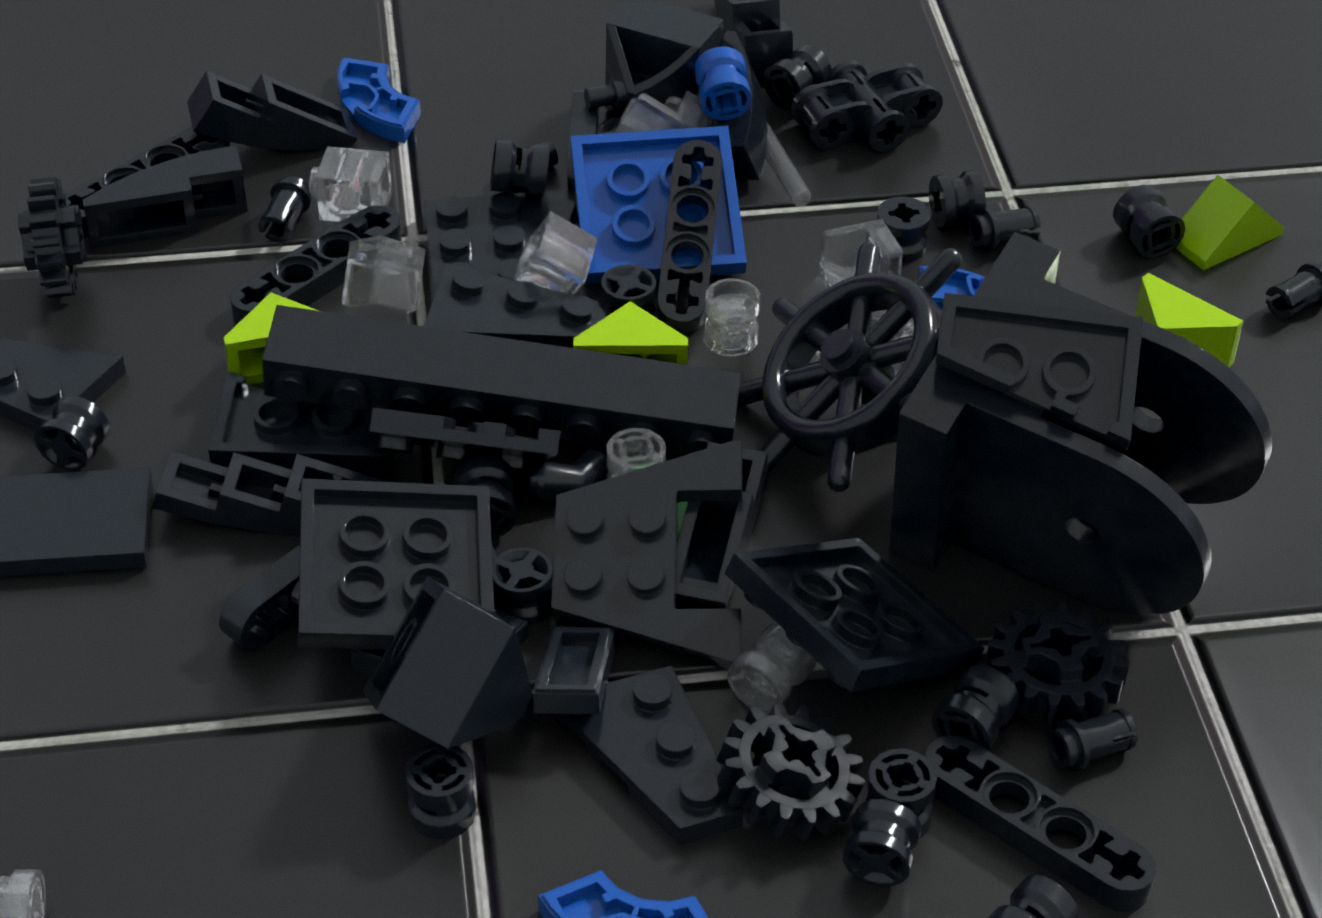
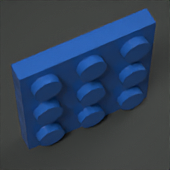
(625, 194)

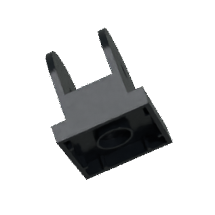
(1018, 479)

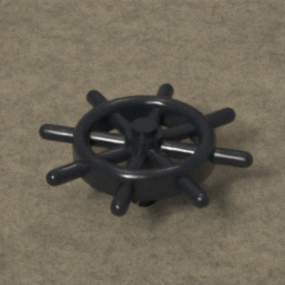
(852, 363)

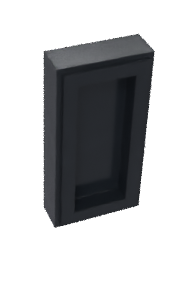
(574, 671)

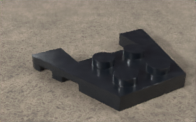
(621, 554)

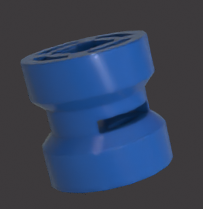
(723, 83)

